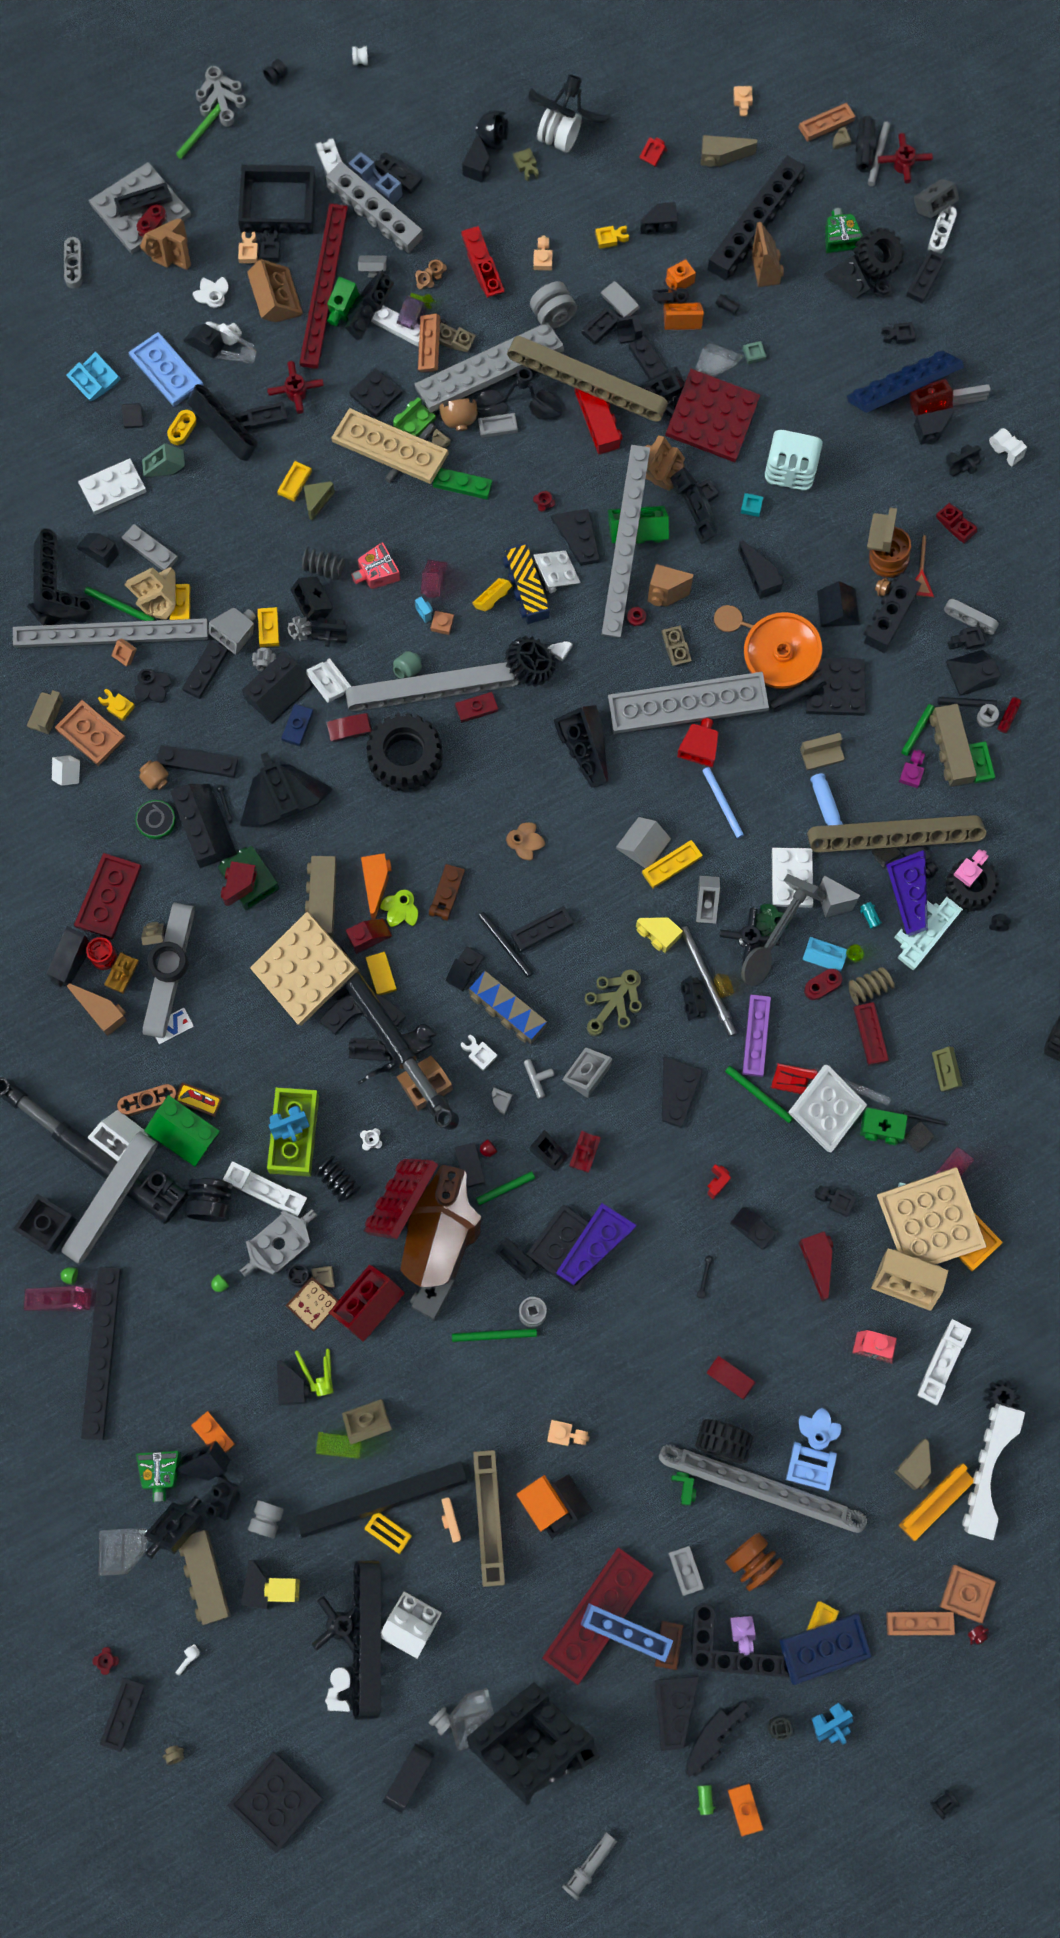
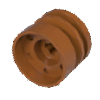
(893, 562)
(754, 1562)

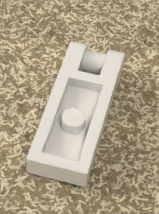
(329, 159)

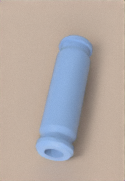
(825, 799)

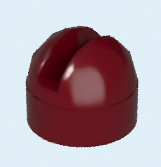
(487, 1148)

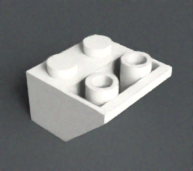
(115, 1134)
(410, 1624)

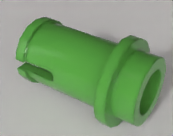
(705, 1800)

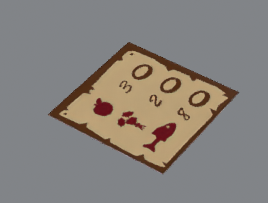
(312, 1303)

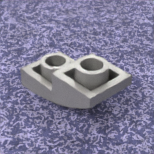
(620, 300)

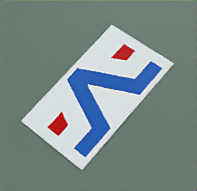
(178, 1023)

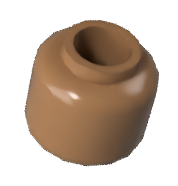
(153, 775)

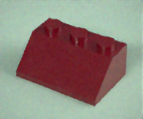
(366, 1302)

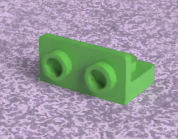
(414, 418)

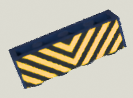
(526, 583)

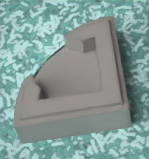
(501, 1100)

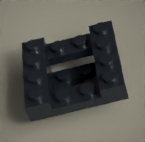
(512, 1735)

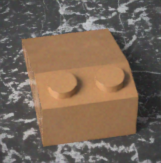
(766, 258)

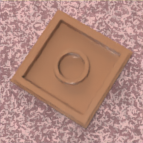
(967, 1594)

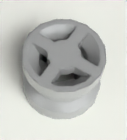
(984, 719)
(441, 1720)

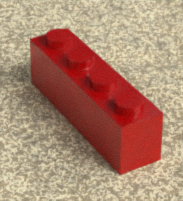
(599, 422)

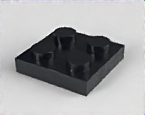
(375, 393)

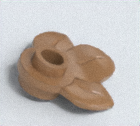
(528, 841)

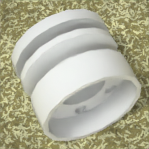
(559, 130)

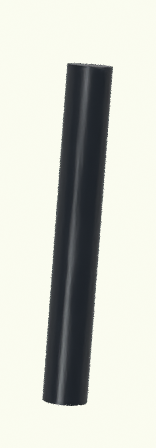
(965, 701)

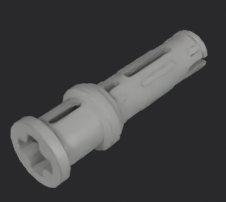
(584, 1873)

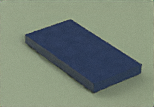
(825, 1648)

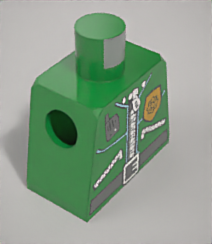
(841, 232)
(158, 1472)

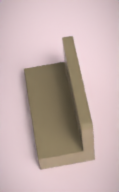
(882, 531)
(45, 712)
(822, 751)

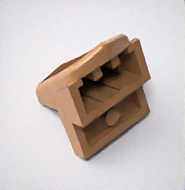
(168, 244)
(663, 463)

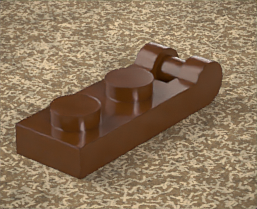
(447, 891)

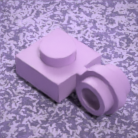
(743, 1632)

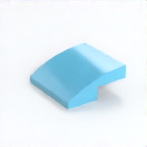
(93, 377)

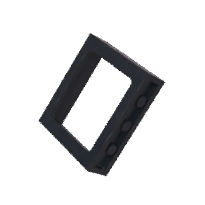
(276, 174)

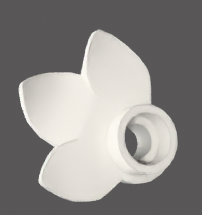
(211, 291)

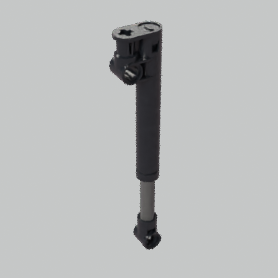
(396, 1045)
(155, 1199)

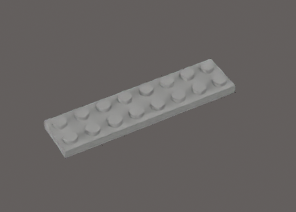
(480, 370)
(688, 702)

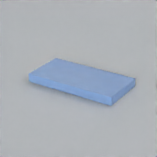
(165, 368)

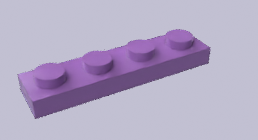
(756, 1035)

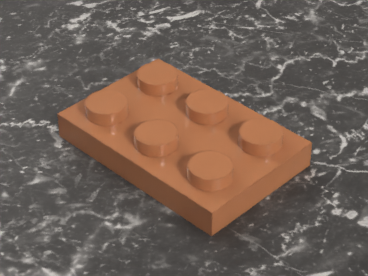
(90, 732)

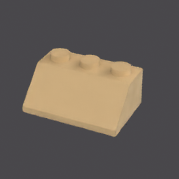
(910, 1279)

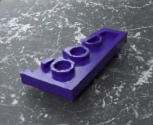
(910, 890)
(596, 1241)

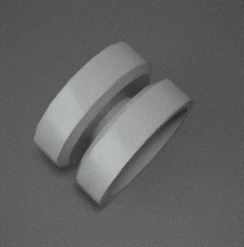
(553, 304)

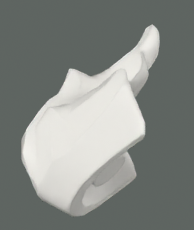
(225, 337)

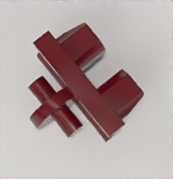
(585, 1152)

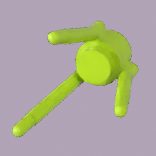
(323, 1384)

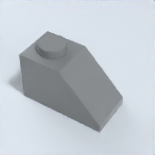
(708, 899)

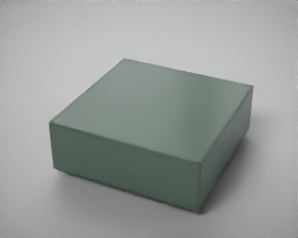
(754, 352)

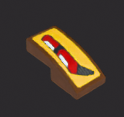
(198, 1099)

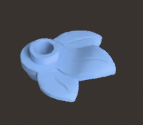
(821, 1426)

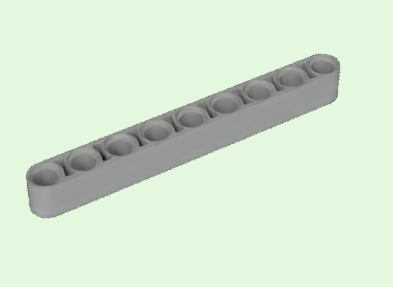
(429, 686)

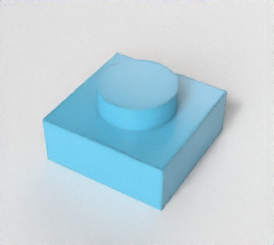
(424, 609)

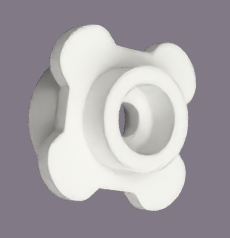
(366, 1135)

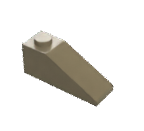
(724, 150)

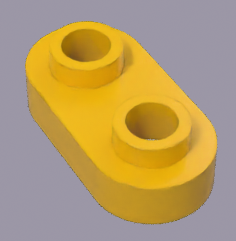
(180, 428)

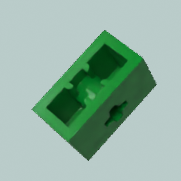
(893, 1122)

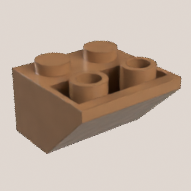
(435, 1076)

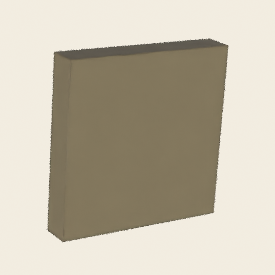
(366, 1421)

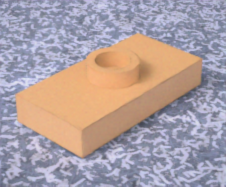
(449, 1520)

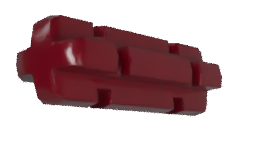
(1009, 715)

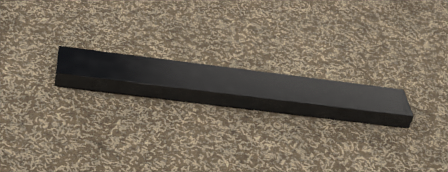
(381, 1499)

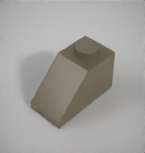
(916, 1466)

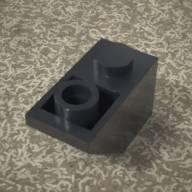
(660, 219)

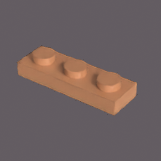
(826, 122)
(429, 343)
(920, 1623)

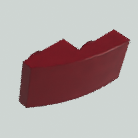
(955, 523)
(349, 727)
(731, 1377)

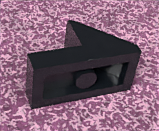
(464, 968)
(752, 1227)

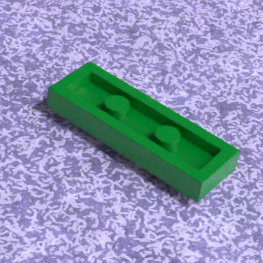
(462, 483)

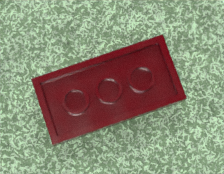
(107, 896)

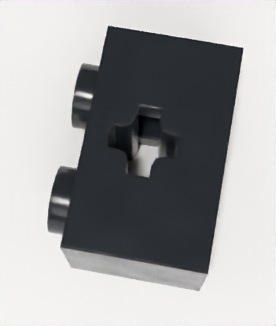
(311, 598)

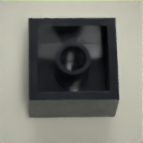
(44, 1224)

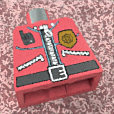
(376, 568)
(875, 1346)

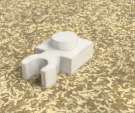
(481, 1054)

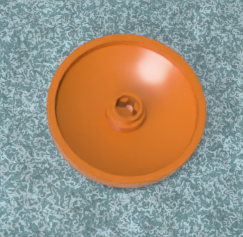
(783, 649)

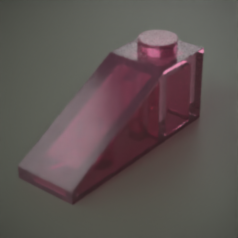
(57, 1299)

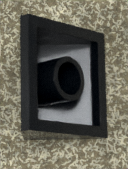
(838, 605)

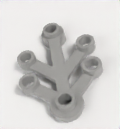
(214, 77)

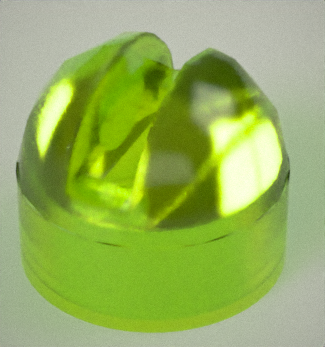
(857, 950)

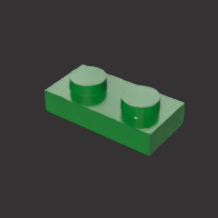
(982, 762)

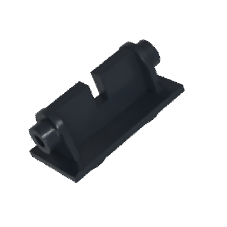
(691, 989)
(368, 1050)

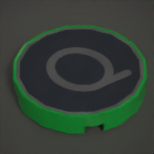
(155, 819)

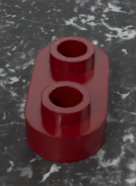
(151, 219)
(823, 983)

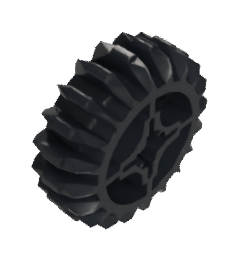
(534, 658)

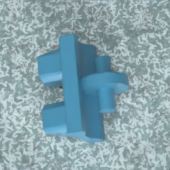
(288, 1126)
(841, 1719)

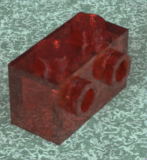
(932, 398)

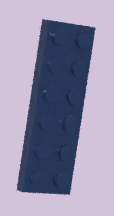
(905, 381)

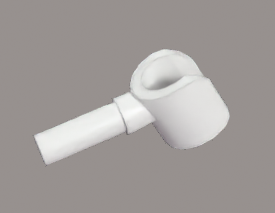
(192, 1653)

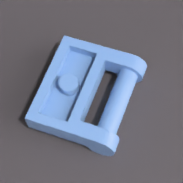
(808, 1473)

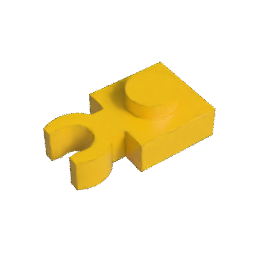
(608, 236)
(118, 705)

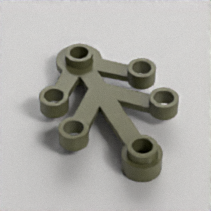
(615, 999)

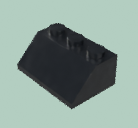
(277, 687)

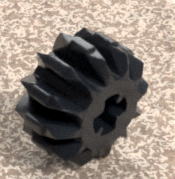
(996, 1390)

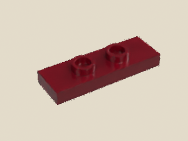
(871, 1033)

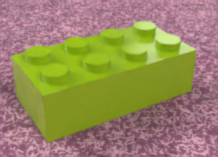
(288, 1156)

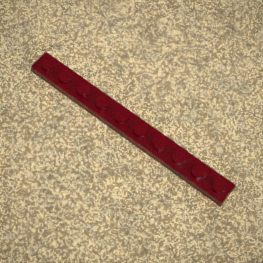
(323, 286)

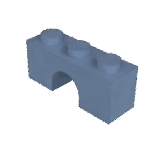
(387, 186)

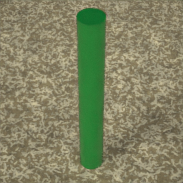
(917, 730)
(505, 1188)

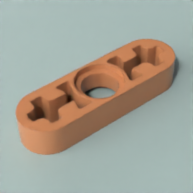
(131, 1099)

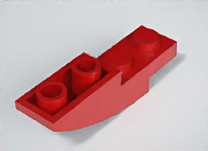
(482, 262)

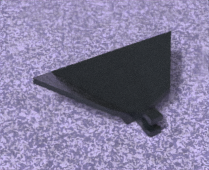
(279, 793)

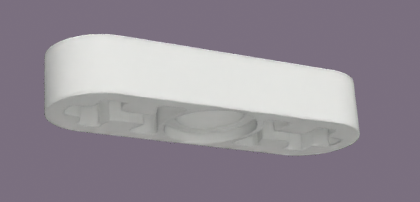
(942, 236)

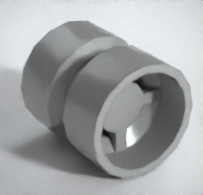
(532, 1312)
(266, 1519)

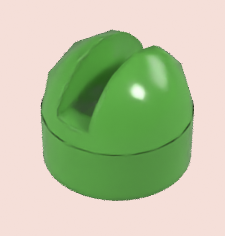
(69, 1275)
(219, 1284)

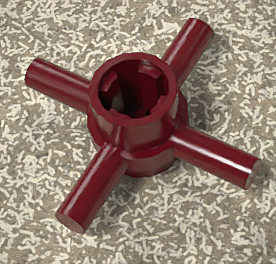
(904, 158)
(292, 382)

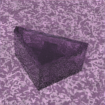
(411, 312)

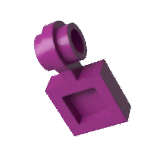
(912, 773)

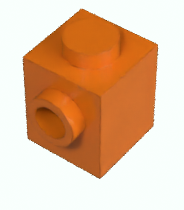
(680, 275)

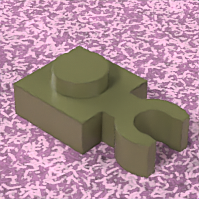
(526, 162)

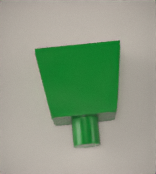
(342, 300)

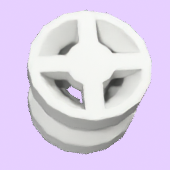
(360, 55)

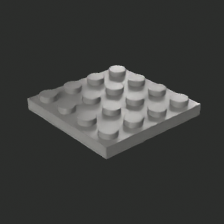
(125, 227)

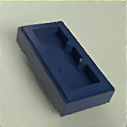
(297, 725)

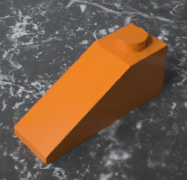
(376, 879)

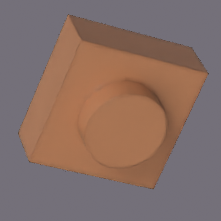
(442, 622)
(124, 652)

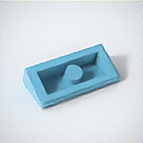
(825, 954)

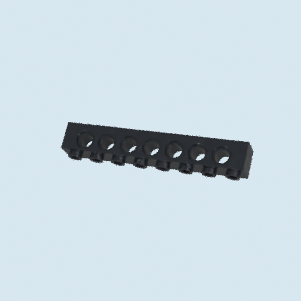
(774, 194)

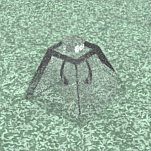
(717, 359)
(120, 1550)
(469, 1715)

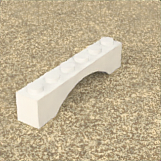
(1004, 1426)

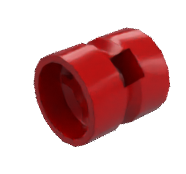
(101, 953)

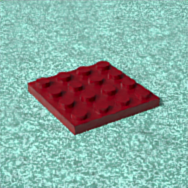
(712, 415)
(400, 1198)

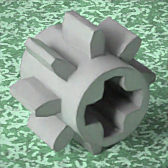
(299, 628)
(262, 658)

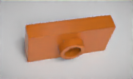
(745, 1809)

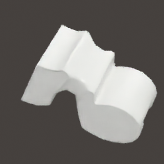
(1003, 441)
(340, 1680)

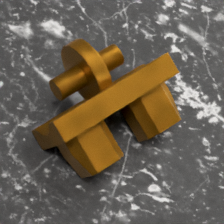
(121, 973)

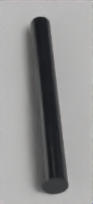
(505, 944)

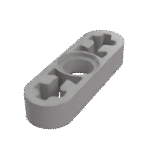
(68, 256)
(971, 616)

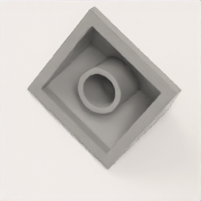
(644, 842)
(838, 898)
(587, 1071)

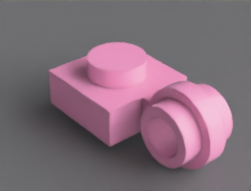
(970, 871)

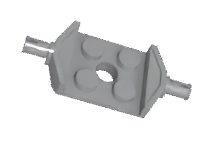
(286, 1227)

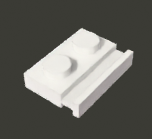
(328, 680)

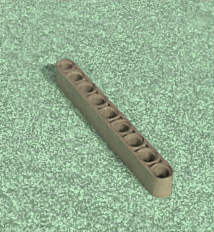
(587, 378)
(896, 833)

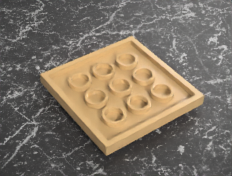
(304, 968)
(932, 1218)

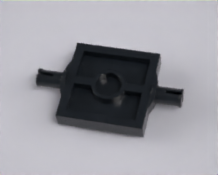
(173, 1527)

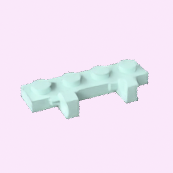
(919, 945)

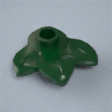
(766, 920)

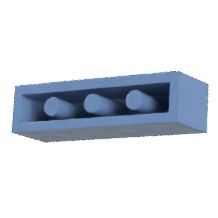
(626, 1632)

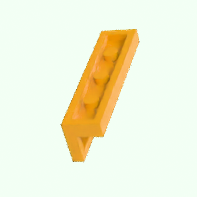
(937, 1502)

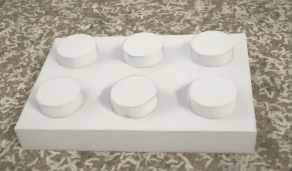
(112, 486)
(793, 862)

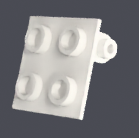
(556, 570)

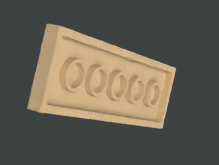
(390, 446)

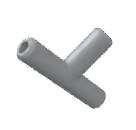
(537, 1077)

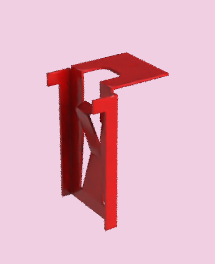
(787, 1079)

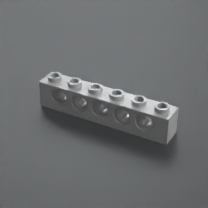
(342, 175)

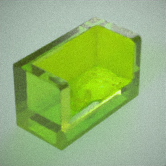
(337, 1446)

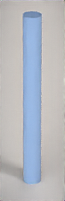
(723, 803)

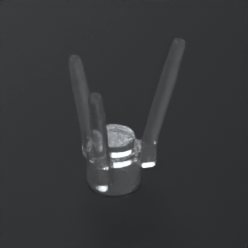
(247, 354)

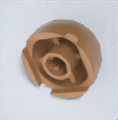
(459, 413)

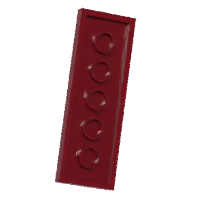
(612, 1591)

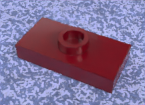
(476, 707)

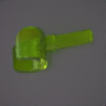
(426, 299)

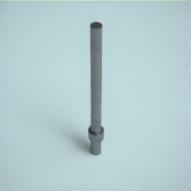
(724, 1016)

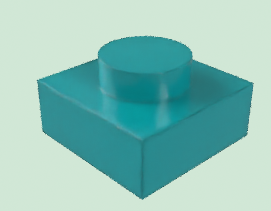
(751, 505)

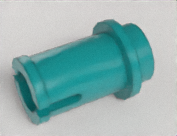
(870, 915)

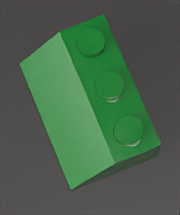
(652, 524)
(181, 1131)

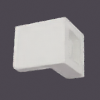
(65, 770)

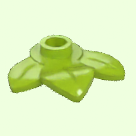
(400, 911)

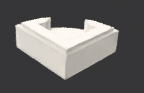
(560, 650)

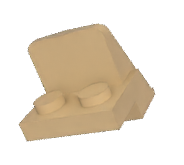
(154, 592)

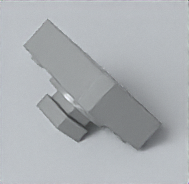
(372, 264)

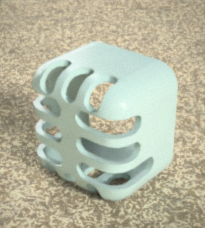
(795, 447)

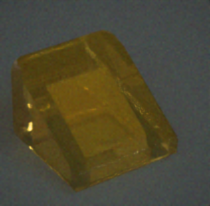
(723, 985)

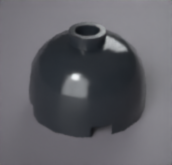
(493, 129)

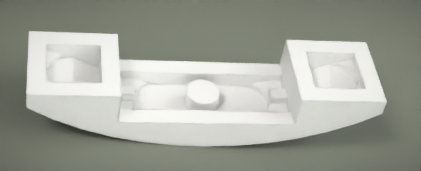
(264, 1189)
(943, 1362)

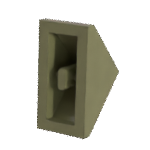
(317, 496)

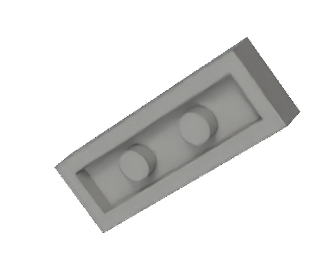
(149, 548)

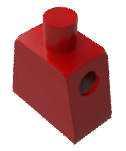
(700, 744)

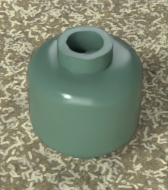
(407, 665)

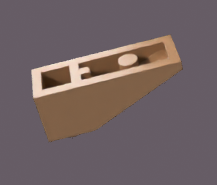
(100, 1009)

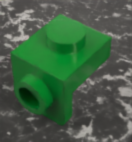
(688, 1491)

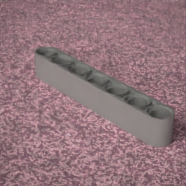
(162, 992)
(109, 1197)

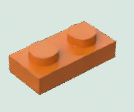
(211, 1431)

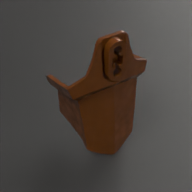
(439, 1230)

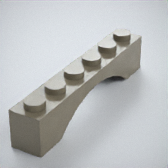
(489, 1518)

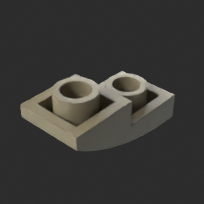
(455, 339)
(676, 646)

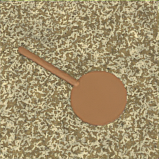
(729, 619)

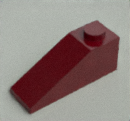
(818, 1257)

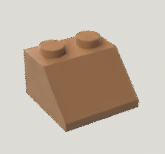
(668, 586)

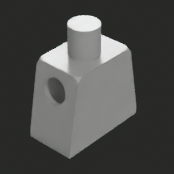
(233, 629)

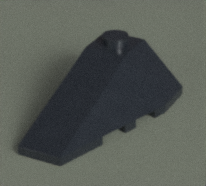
(584, 737)

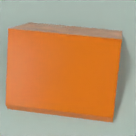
(683, 316)
(542, 1503)

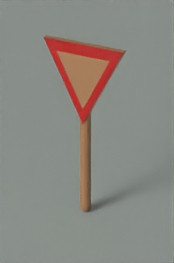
(925, 589)

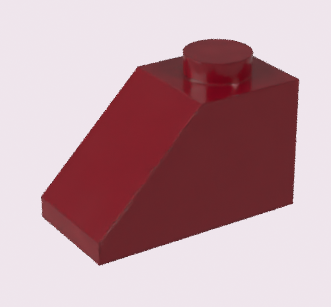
(367, 934)

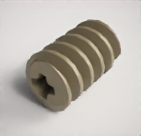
(870, 983)

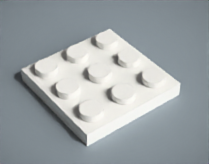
(827, 1108)

